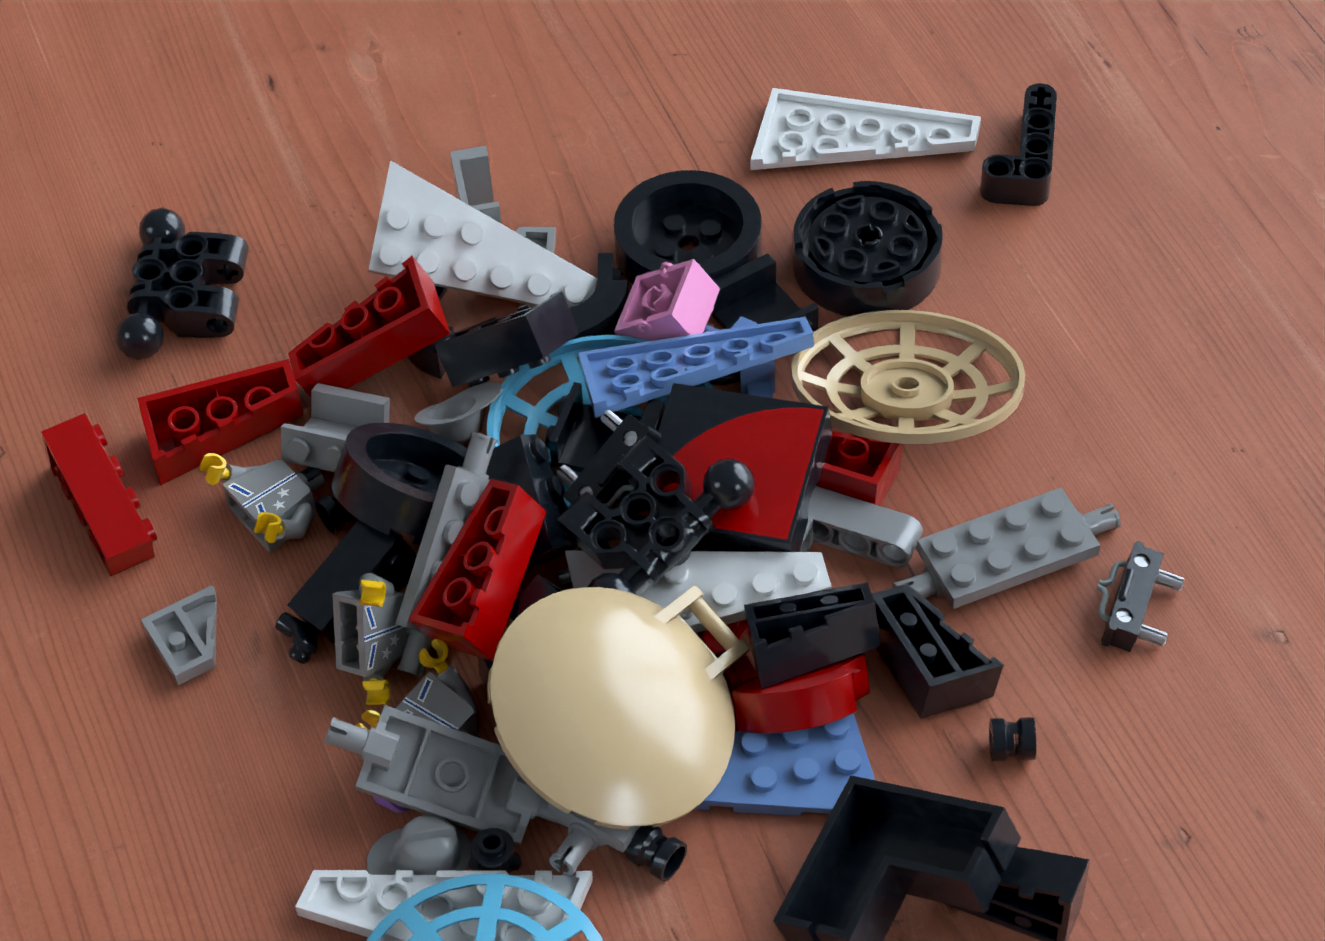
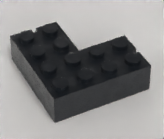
(892, 845)

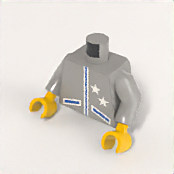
(267, 497)
(367, 634)
(437, 697)

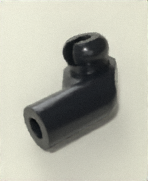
(303, 637)

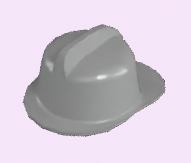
(461, 413)
(421, 846)

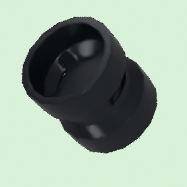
(333, 514)
(1002, 739)
(656, 851)

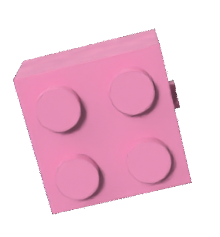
(668, 302)

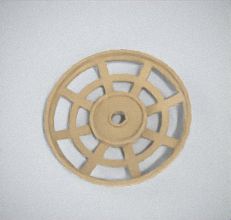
(907, 386)

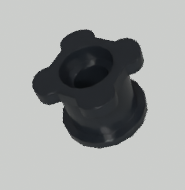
(494, 851)

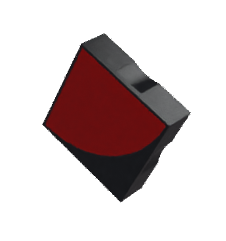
(778, 442)

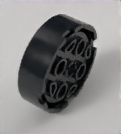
(684, 209)
(880, 275)
(393, 475)

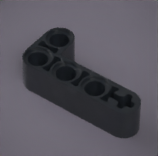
(1028, 176)

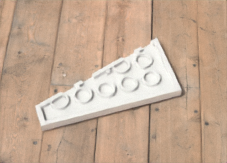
(834, 129)
(466, 248)
(724, 578)
(361, 901)

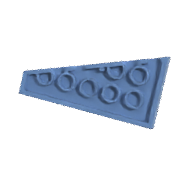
(647, 370)
(791, 770)

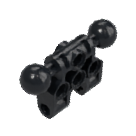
(174, 283)
(649, 469)

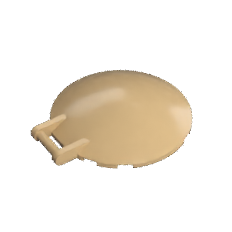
(615, 704)

